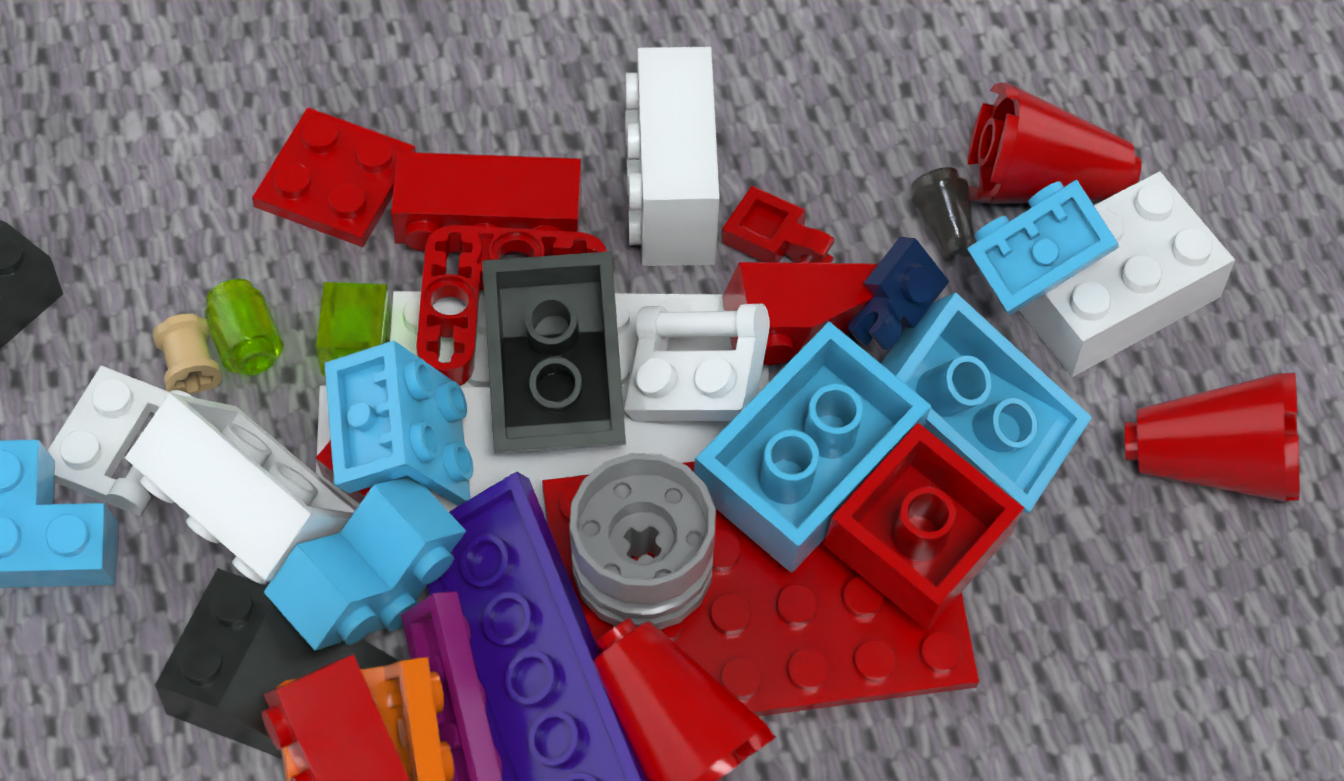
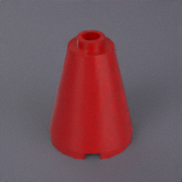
(1033, 143)
(1224, 438)
(673, 708)

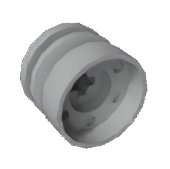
(635, 509)

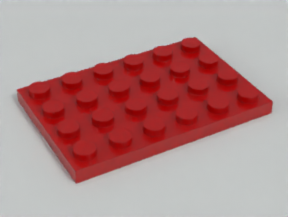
(797, 635)

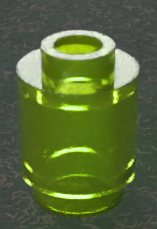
(242, 327)

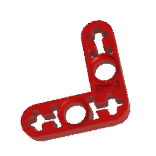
(475, 245)

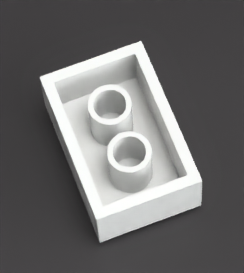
(672, 156)
(1157, 275)
(235, 483)

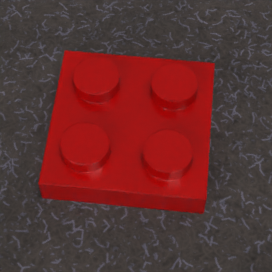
(332, 177)

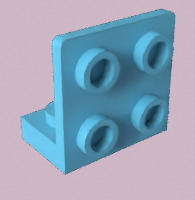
(1041, 245)
(395, 421)

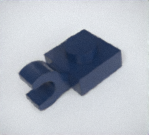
(903, 291)

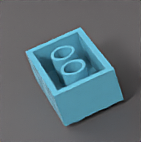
(807, 444)

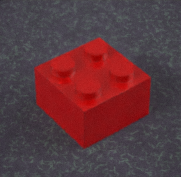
(922, 525)

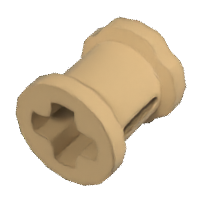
(187, 354)

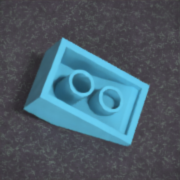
(987, 398)

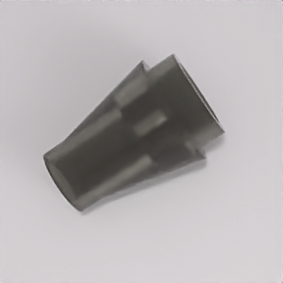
(946, 210)

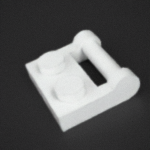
(696, 383)
(100, 435)

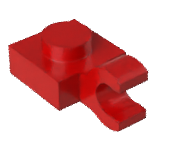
(774, 227)

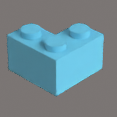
(44, 540)
(371, 569)

